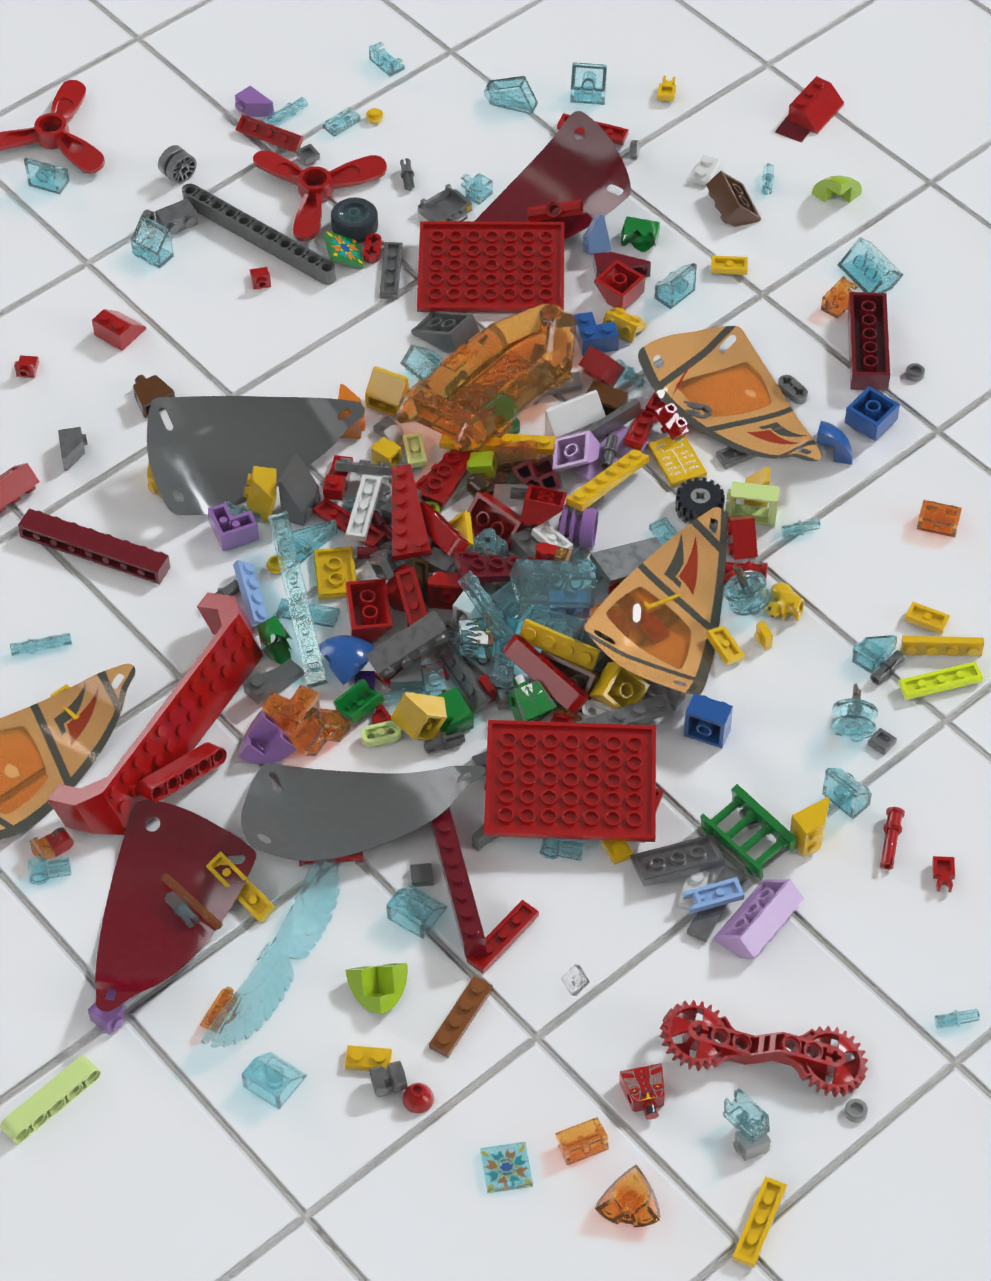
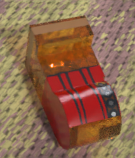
(548, 551)
(52, 844)

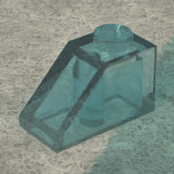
(872, 651)
(433, 678)

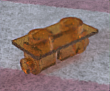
(220, 1001)

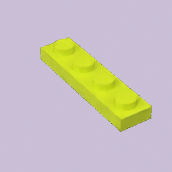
(940, 680)

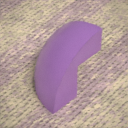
(265, 741)

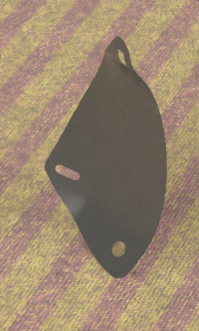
(224, 436)
(344, 811)

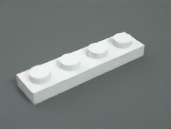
(363, 508)

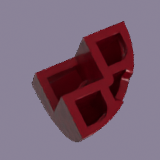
(539, 473)

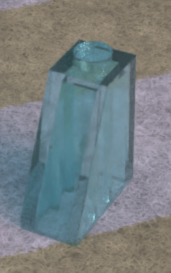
(512, 94)

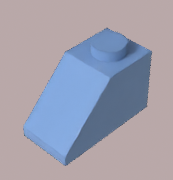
(596, 236)

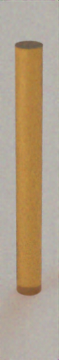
(196, 905)

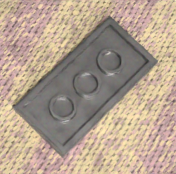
(622, 560)
(677, 860)

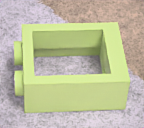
(754, 492)

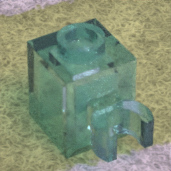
(477, 188)

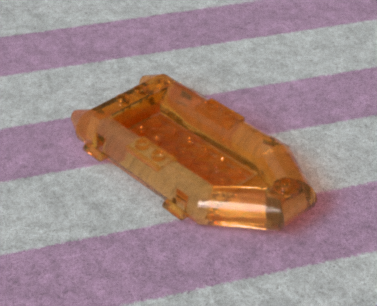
(494, 377)

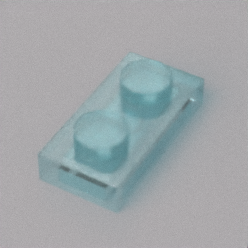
(341, 121)

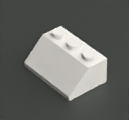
(573, 415)

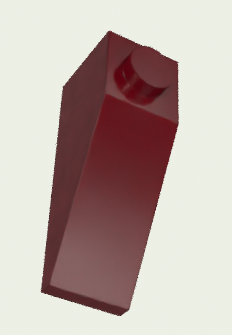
(605, 259)

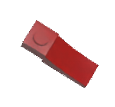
(336, 482)

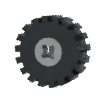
(697, 498)

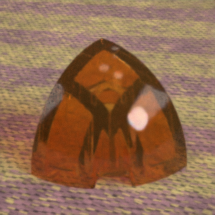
(630, 1200)

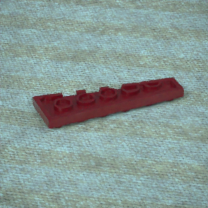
(485, 568)

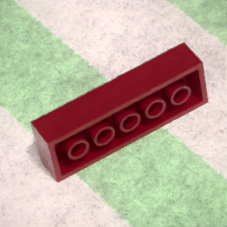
(868, 341)

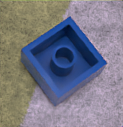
(872, 413)
(708, 720)

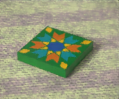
(343, 250)

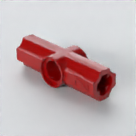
(566, 210)

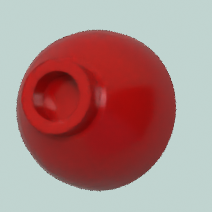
(418, 1098)

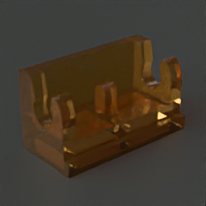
(836, 299)
(582, 1141)

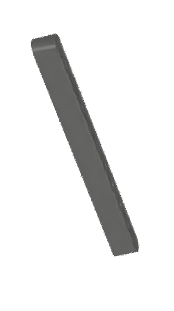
(260, 234)

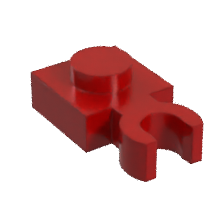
(944, 870)

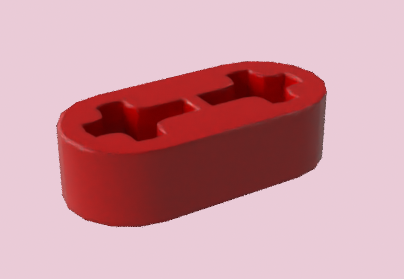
(376, 248)

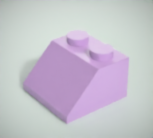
(575, 450)

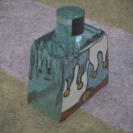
(489, 543)
(473, 638)

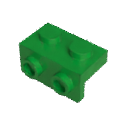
(357, 701)

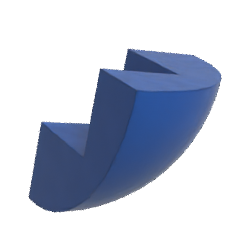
(832, 436)
(345, 655)

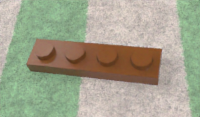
(460, 1016)

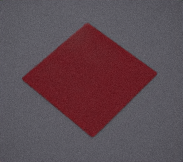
(792, 130)

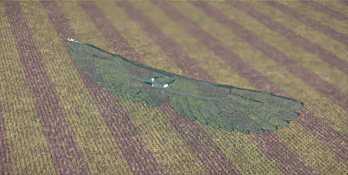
(273, 973)

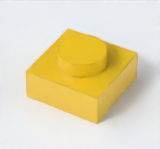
(763, 635)

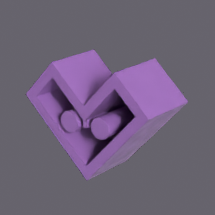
(232, 530)

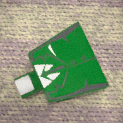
(529, 700)

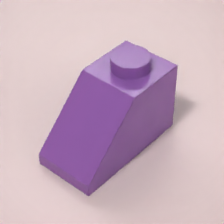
(253, 103)
(109, 1020)

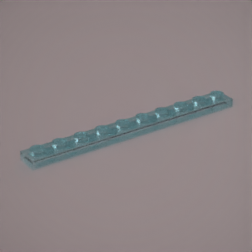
(297, 600)

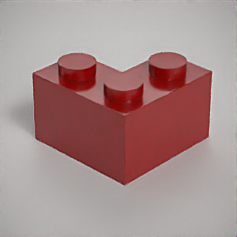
(601, 367)
(742, 537)

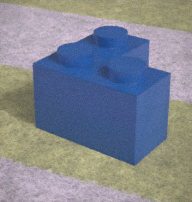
(599, 336)

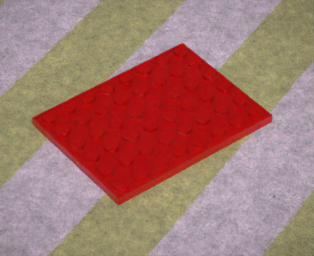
(490, 266)
(570, 781)

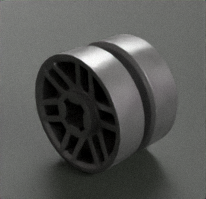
(177, 164)

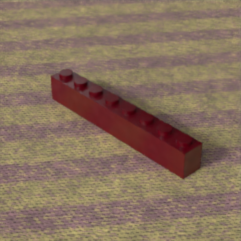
(94, 546)
(458, 885)

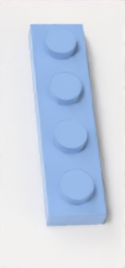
(250, 592)

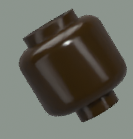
(480, 483)

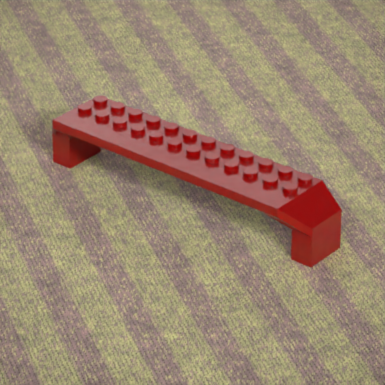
(174, 728)

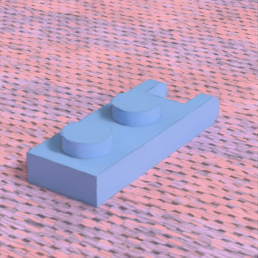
(714, 895)

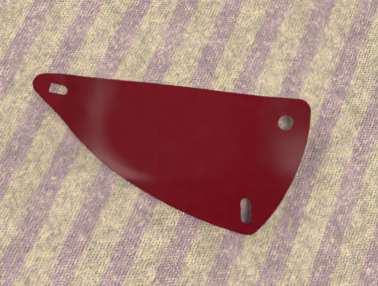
(566, 172)
(139, 932)

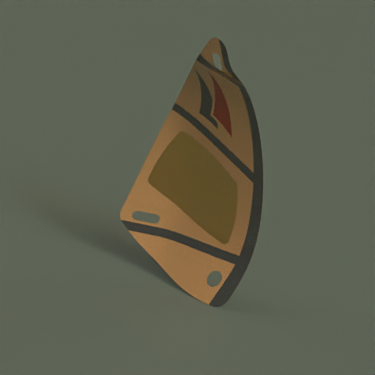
(734, 385)
(670, 638)
(50, 748)

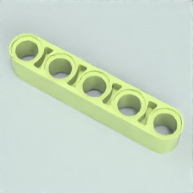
(50, 1099)

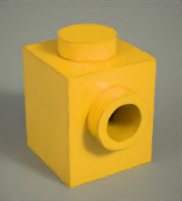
(386, 451)

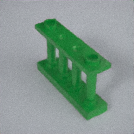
(754, 812)

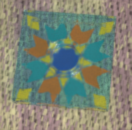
(506, 1167)

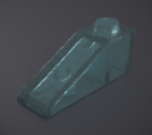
(313, 538)

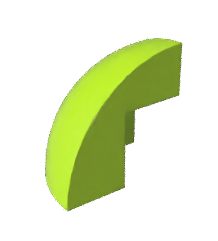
(842, 185)
(378, 986)

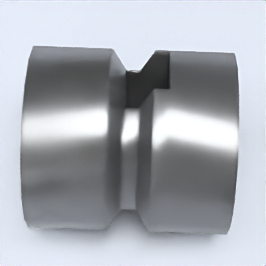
(396, 1077)

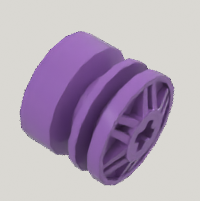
(579, 526)

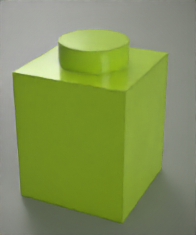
(482, 462)

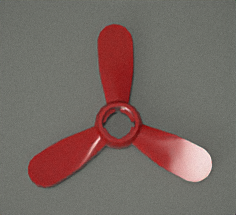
(64, 106)
(309, 213)

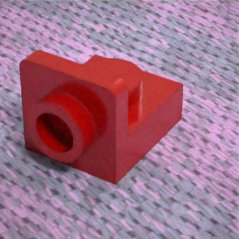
(260, 278)
(26, 366)

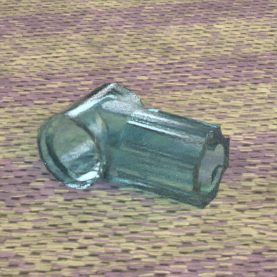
(563, 848)
(42, 869)

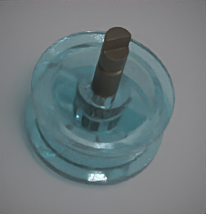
(747, 592)
(854, 717)

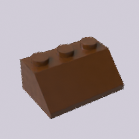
(732, 200)
(578, 674)

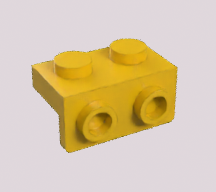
(626, 324)

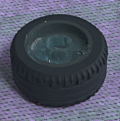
(354, 218)

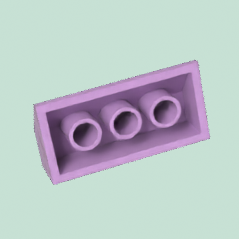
(759, 917)

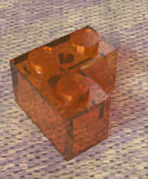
(291, 711)
(318, 728)

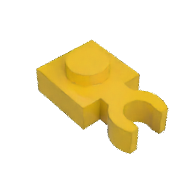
(667, 90)

